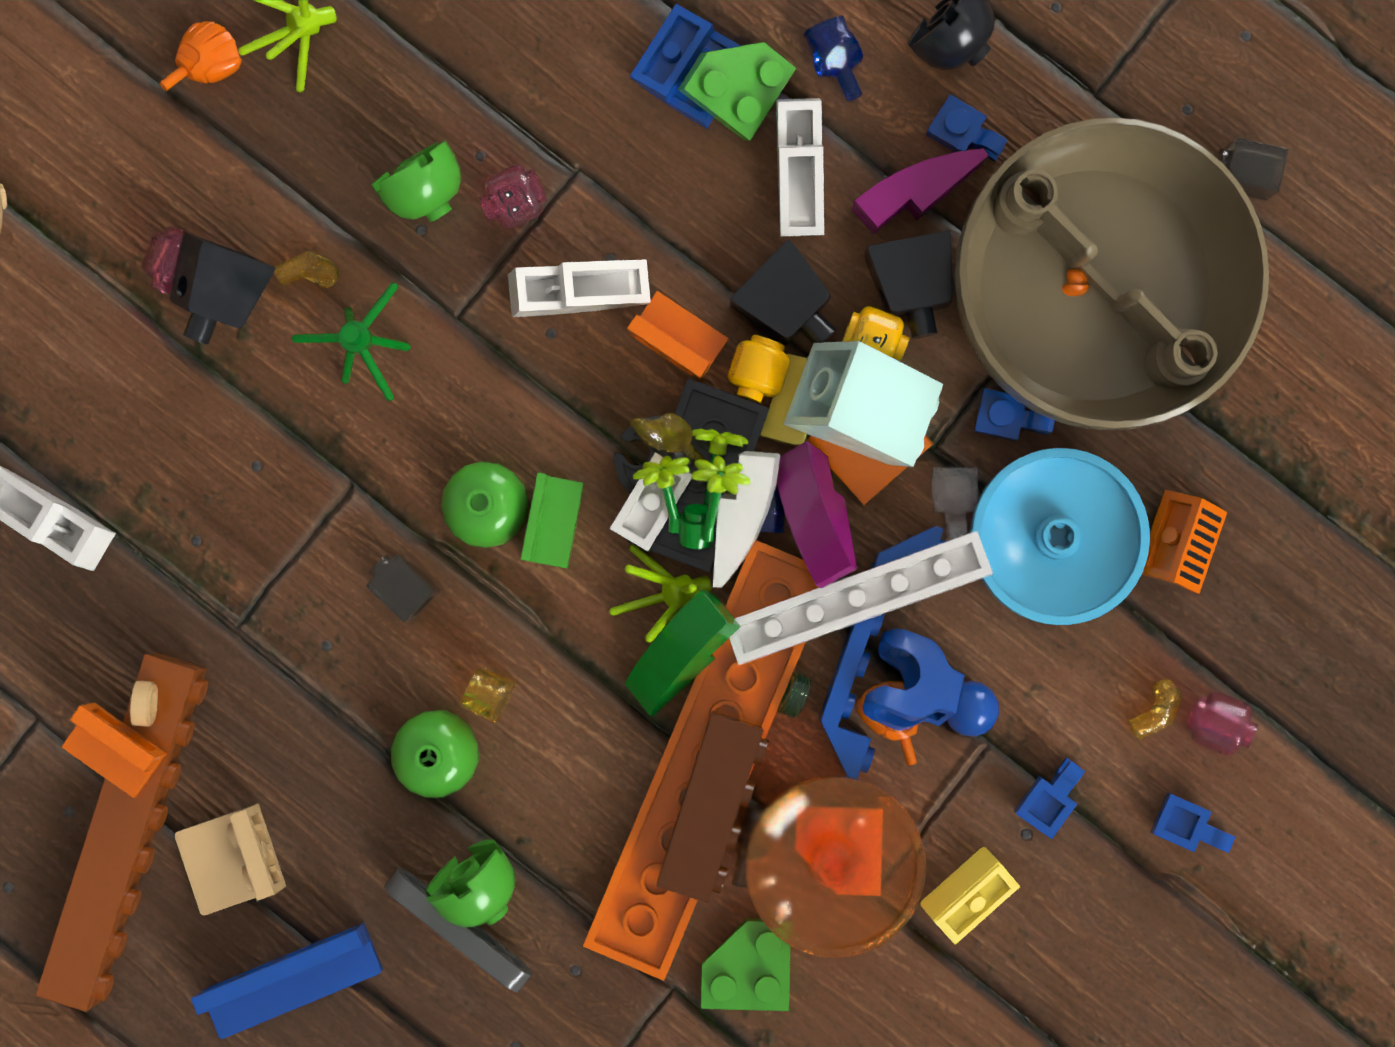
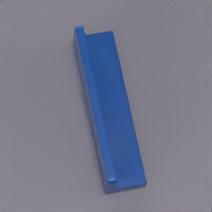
(289, 981)

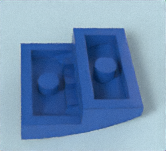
(672, 57)

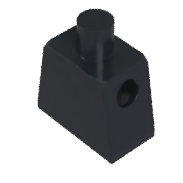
(913, 278)
(216, 285)
(785, 298)

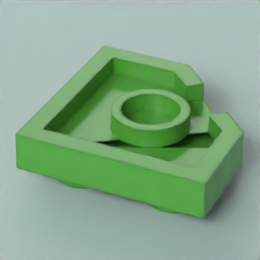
(738, 85)
(747, 971)

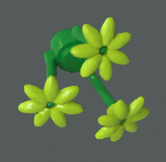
(697, 522)

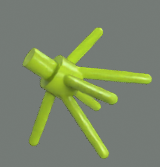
(301, 23)
(675, 591)

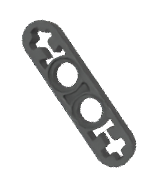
(470, 941)

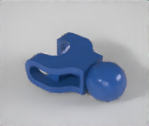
(931, 689)

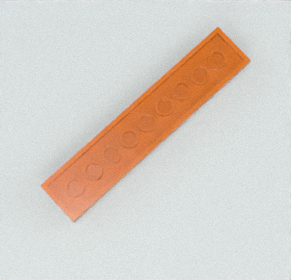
(636, 918)

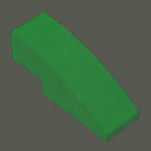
(681, 651)

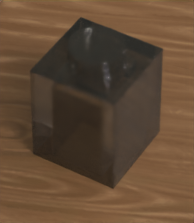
(1255, 166)
(401, 587)

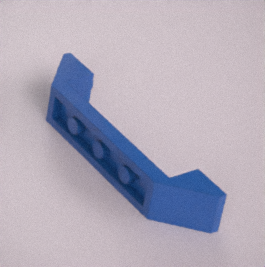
(851, 746)

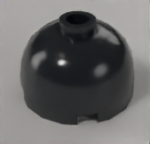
(954, 34)

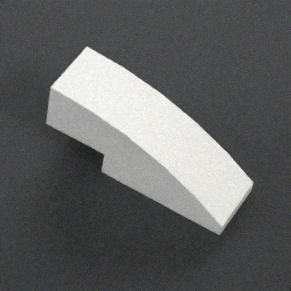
(800, 166)
(578, 287)
(743, 513)
(52, 522)

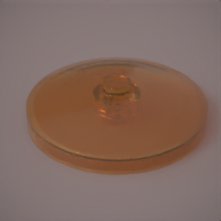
(835, 866)

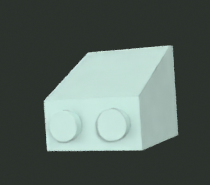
(864, 402)

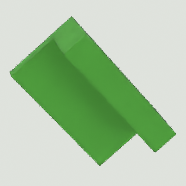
(552, 521)

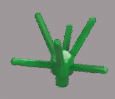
(358, 339)

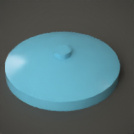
(1062, 536)

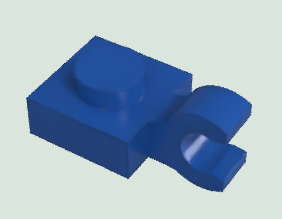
(960, 126)
(1003, 417)
(1047, 803)
(1187, 824)

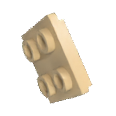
(230, 860)

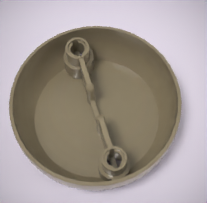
(1166, 261)

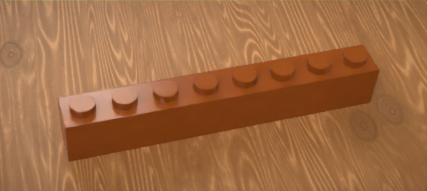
(120, 848)

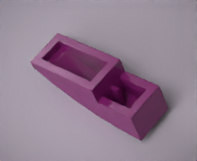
(916, 188)
(816, 514)

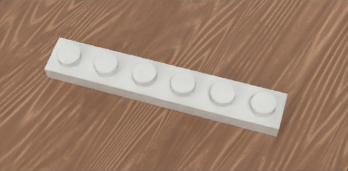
(860, 597)

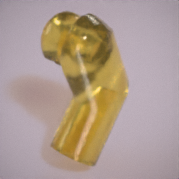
(309, 266)
(1162, 713)

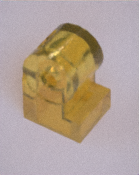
(487, 694)

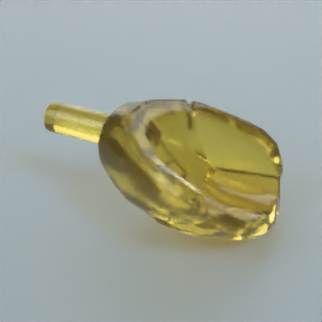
(667, 433)

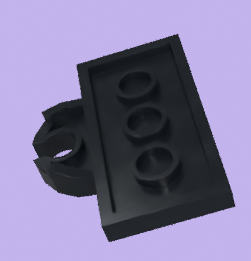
(703, 409)

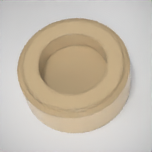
(144, 703)

